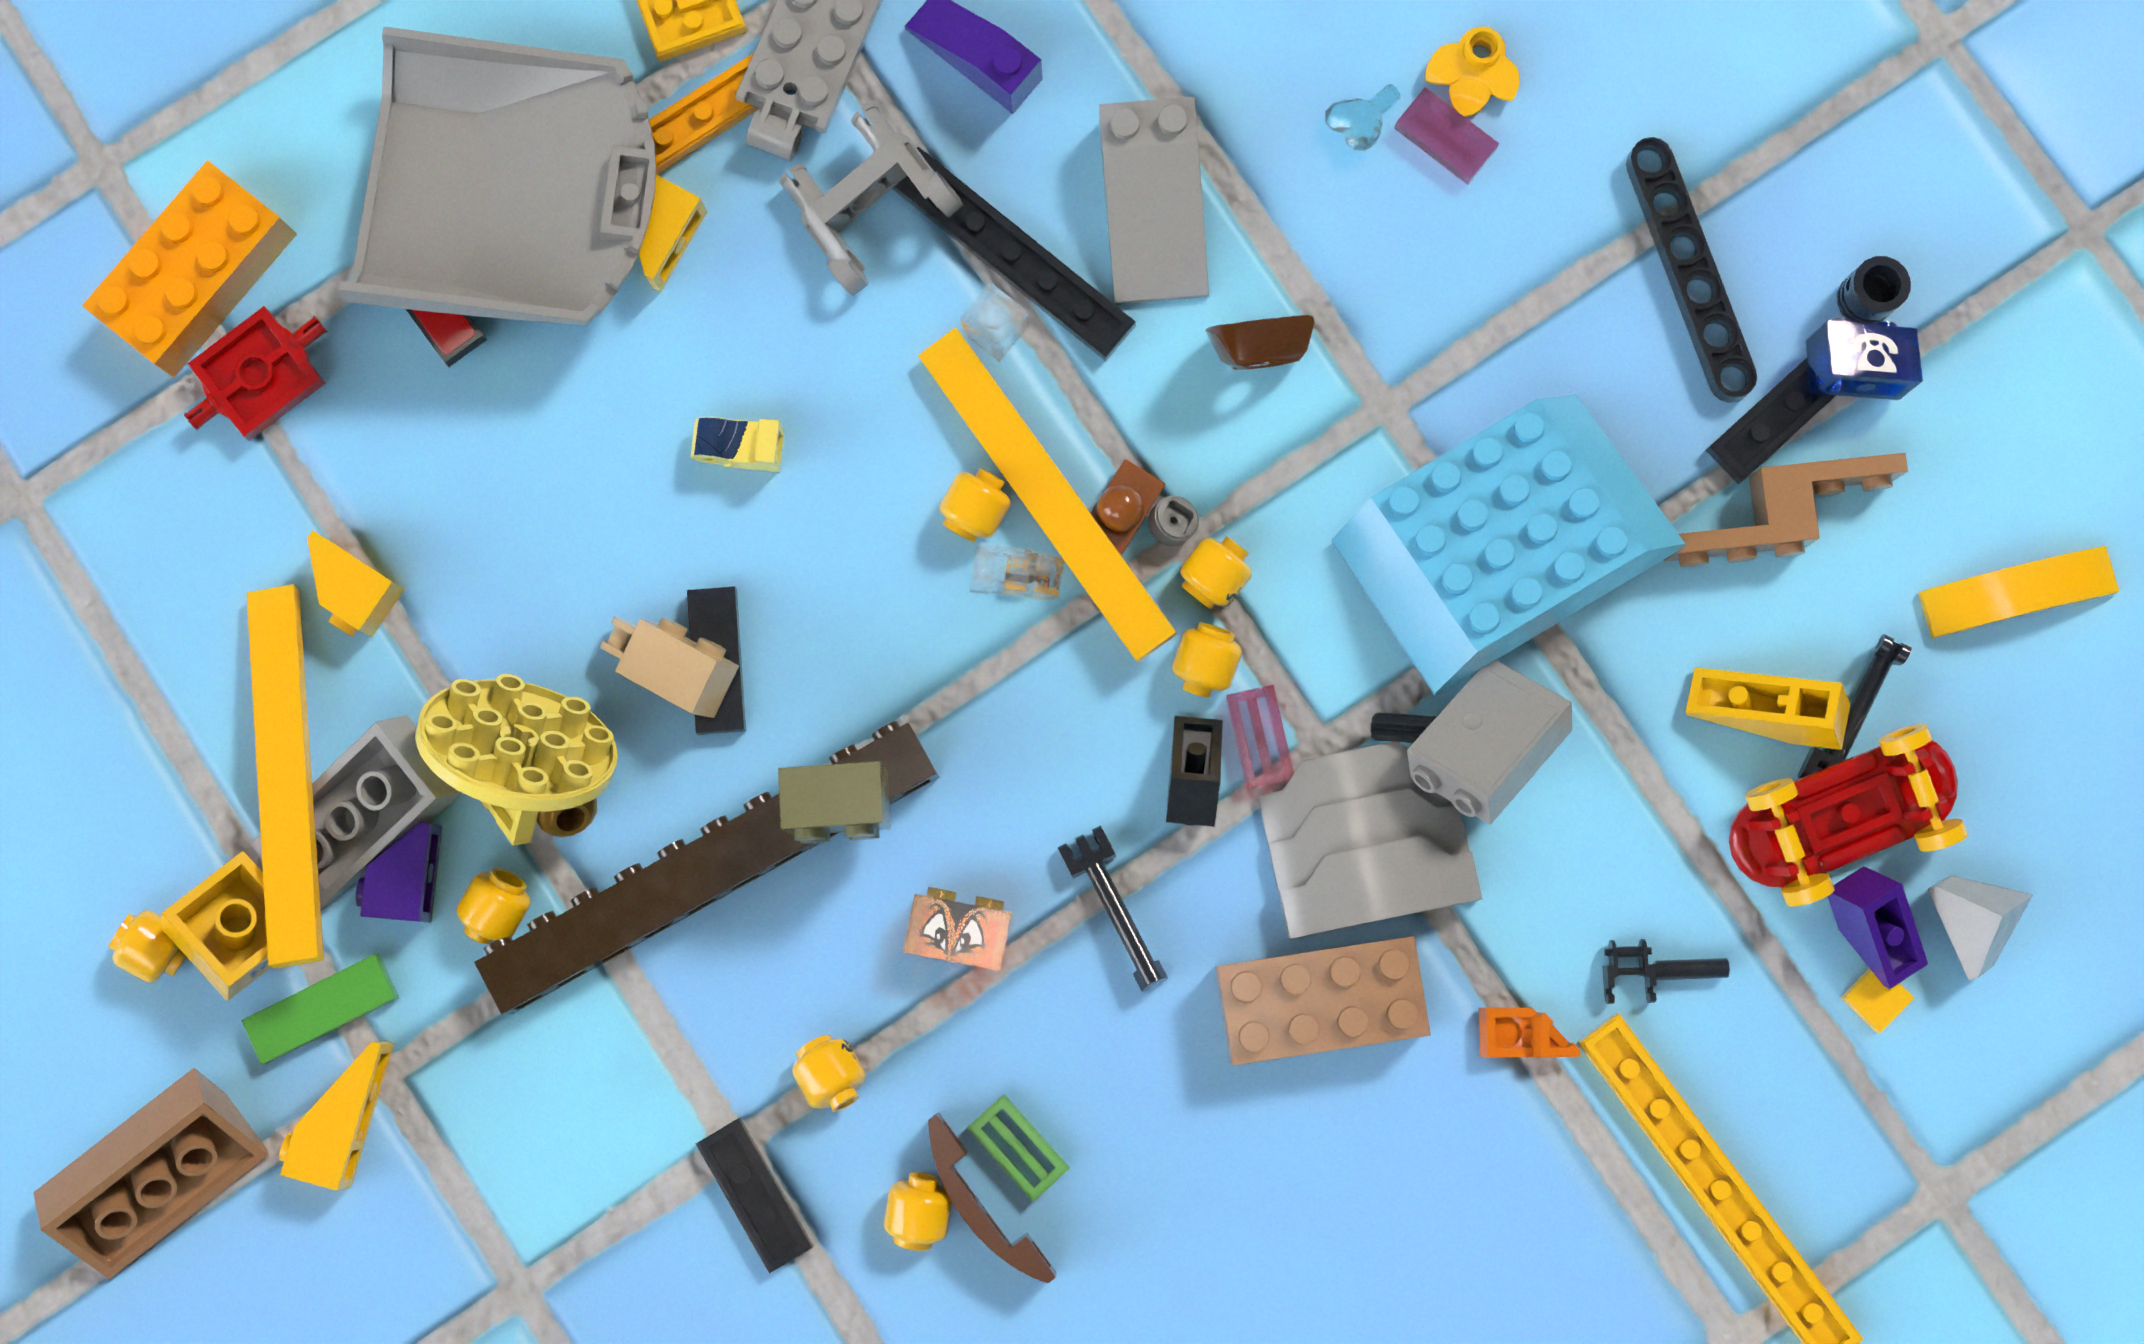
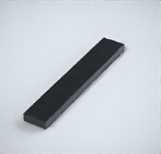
(1025, 265)

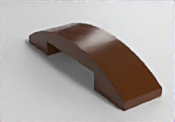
(1023, 1252)

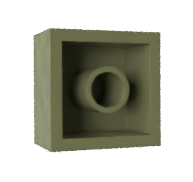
(834, 800)

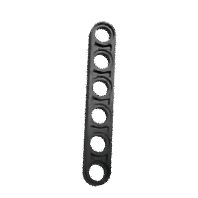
(1699, 267)

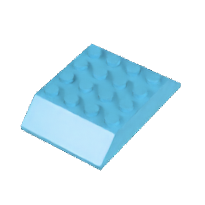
(1503, 538)

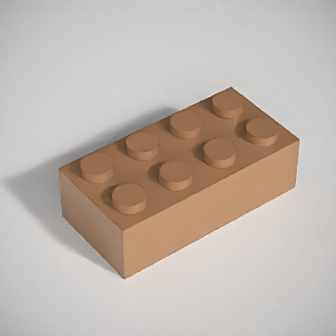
(1322, 1000)

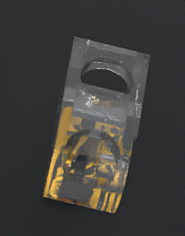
(1016, 572)

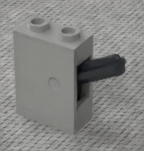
(1483, 740)

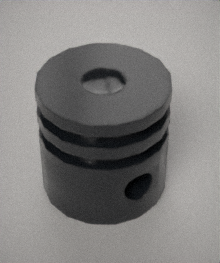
(1874, 290)

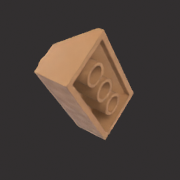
(148, 1175)

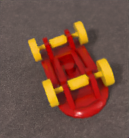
(1846, 812)

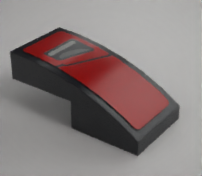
(449, 334)

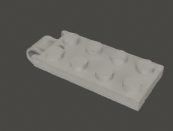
(807, 50)

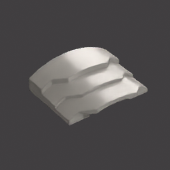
(1363, 843)

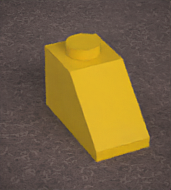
(671, 228)
(350, 588)

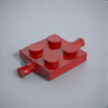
(256, 373)

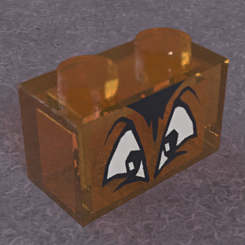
(957, 930)

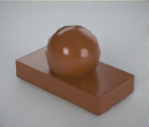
(1126, 503)

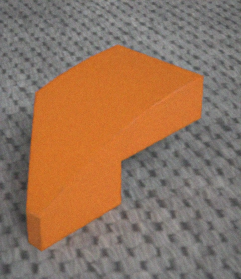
(1521, 1034)

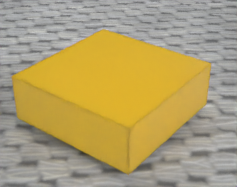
(1875, 1002)

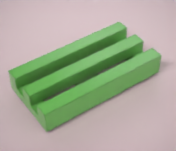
(1046, 1178)

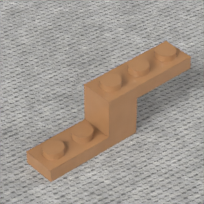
(1786, 508)

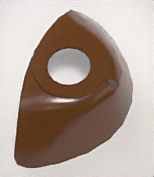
(1262, 341)

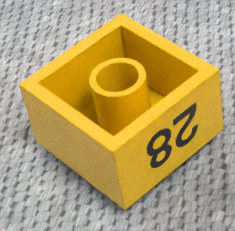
(223, 926)

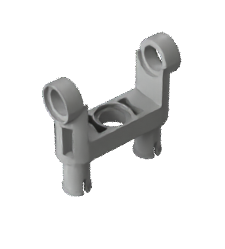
(831, 212)

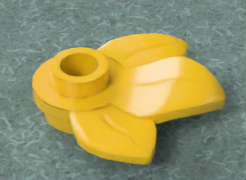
(1474, 78)

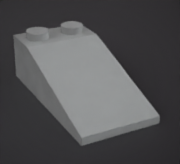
(1154, 200)
(370, 803)

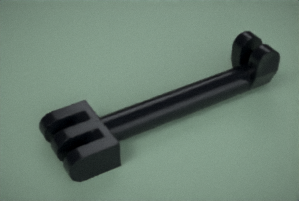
(1885, 655)
(1092, 862)

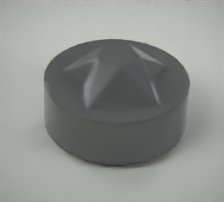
(1173, 520)

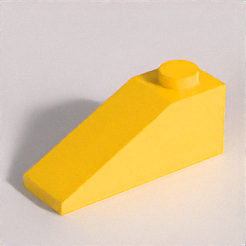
(1772, 706)
(333, 1132)

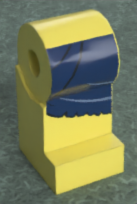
(738, 443)

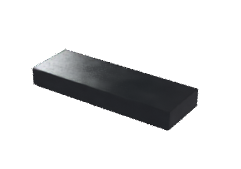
(1768, 425)
(715, 617)
(754, 1195)

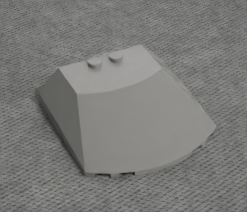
(502, 181)

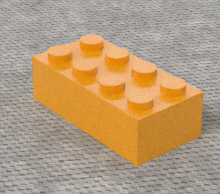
(190, 269)

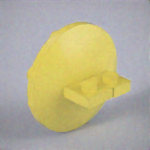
(516, 749)

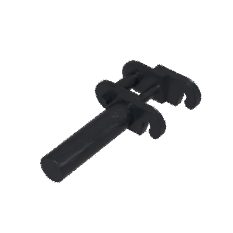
(1658, 970)

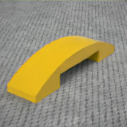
(2018, 591)

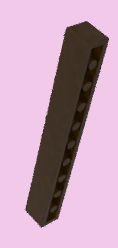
(675, 886)

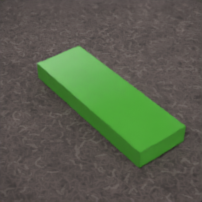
(320, 1009)

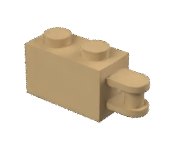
(672, 665)

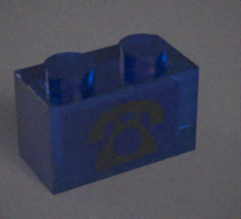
(1863, 359)

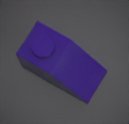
(403, 878)
(1878, 924)

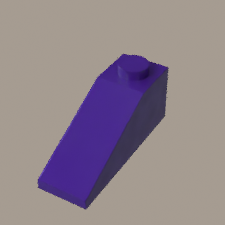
(978, 51)

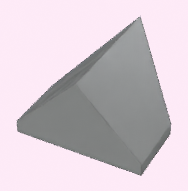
(1977, 919)

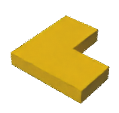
(689, 24)

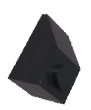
(1194, 771)

